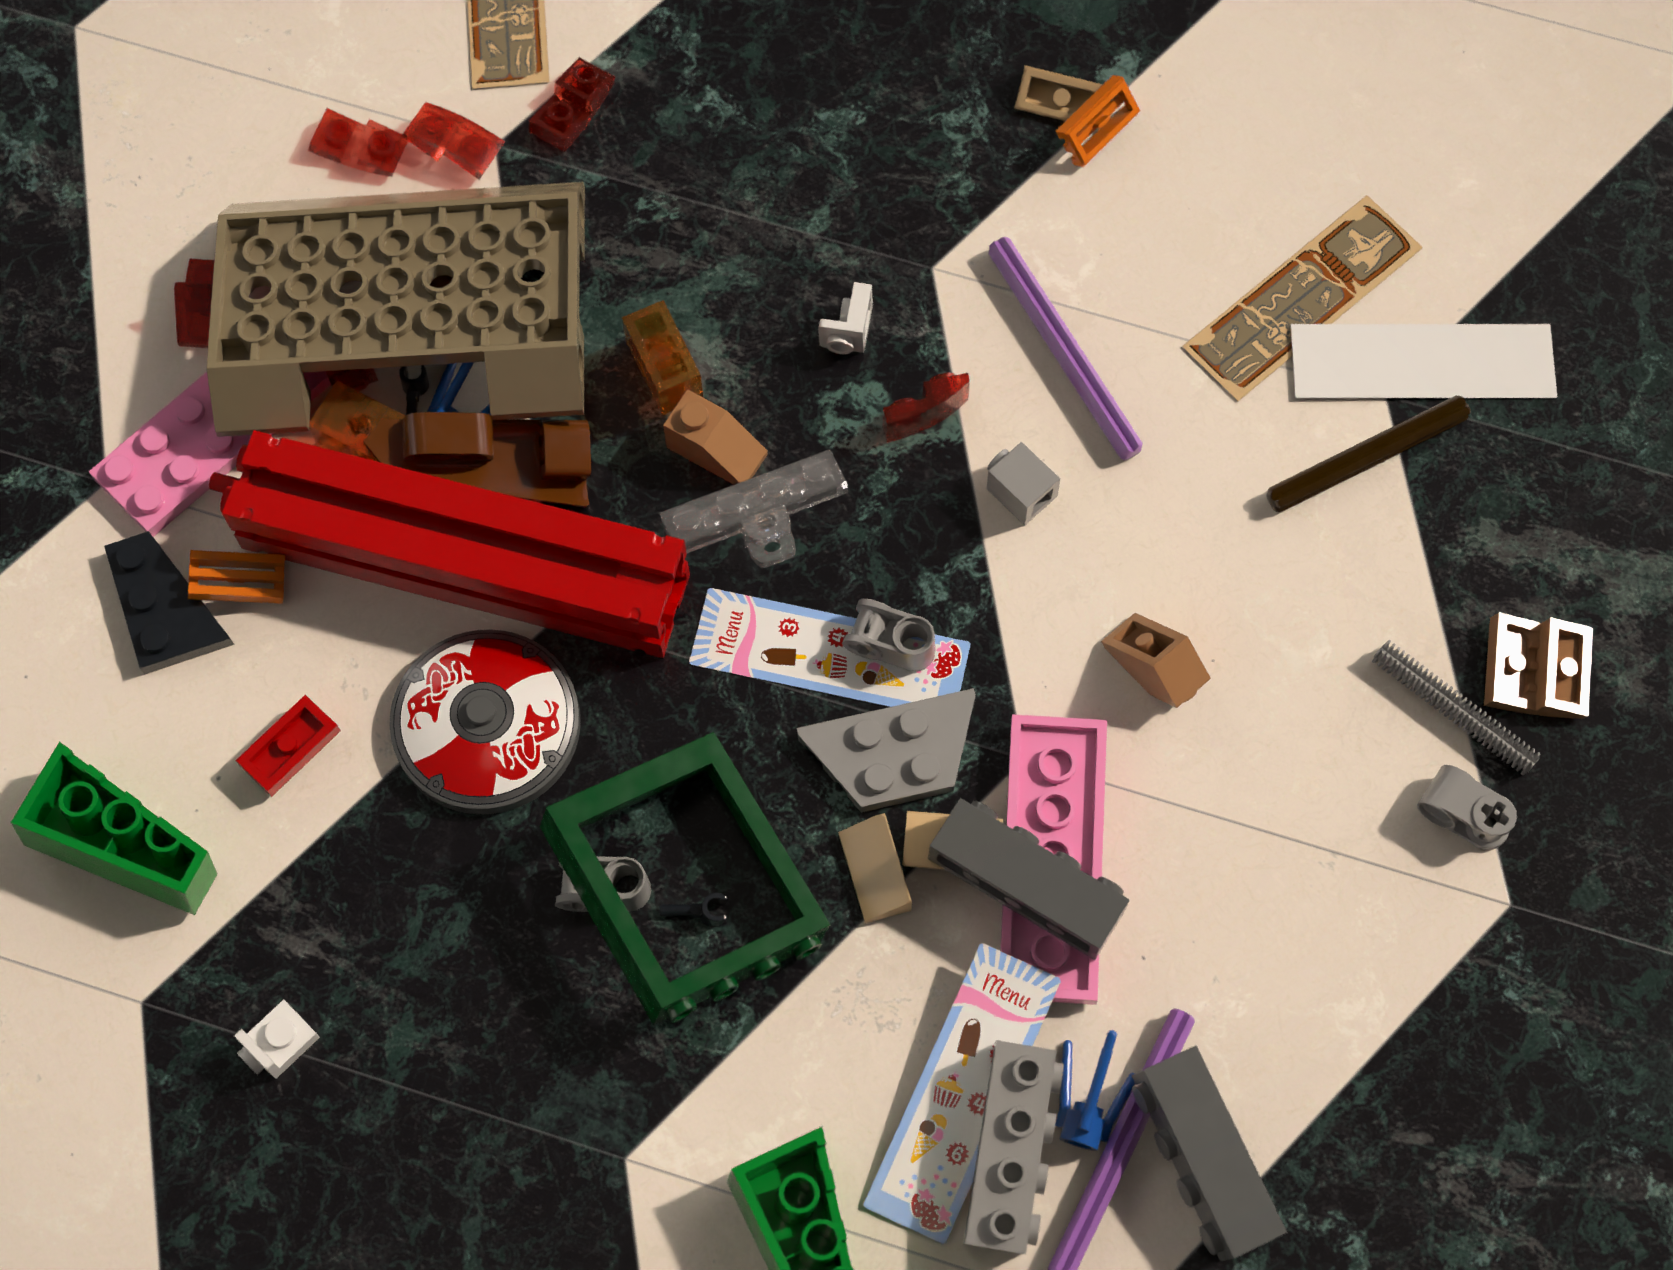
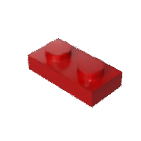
(288, 745)

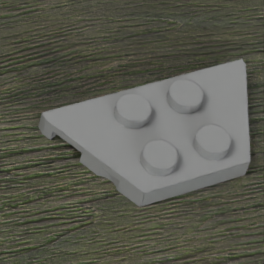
(895, 750)

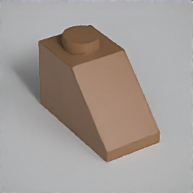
(713, 439)
(1158, 659)

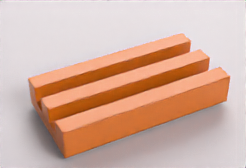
(1096, 114)
(236, 560)

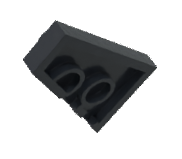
(156, 606)

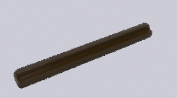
(1368, 453)

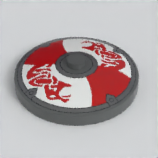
(485, 721)

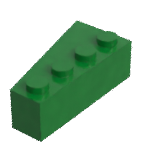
(109, 833)
(793, 1206)

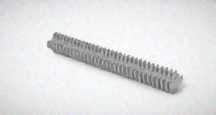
(1456, 708)

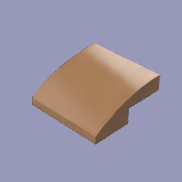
(1538, 666)

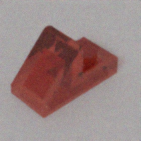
(194, 304)

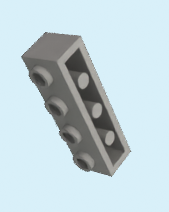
(1011, 1147)

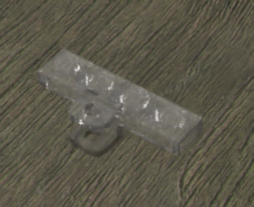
(758, 508)

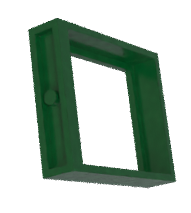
(719, 978)

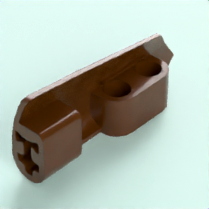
(506, 456)

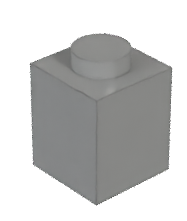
(1022, 482)

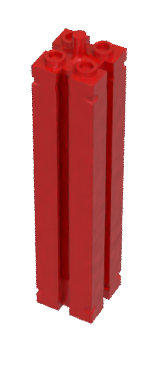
(455, 542)

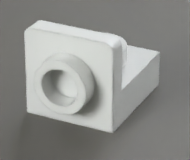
(852, 329)
(276, 1040)

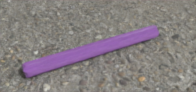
(1065, 348)
(1116, 1153)

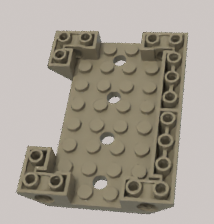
(396, 318)

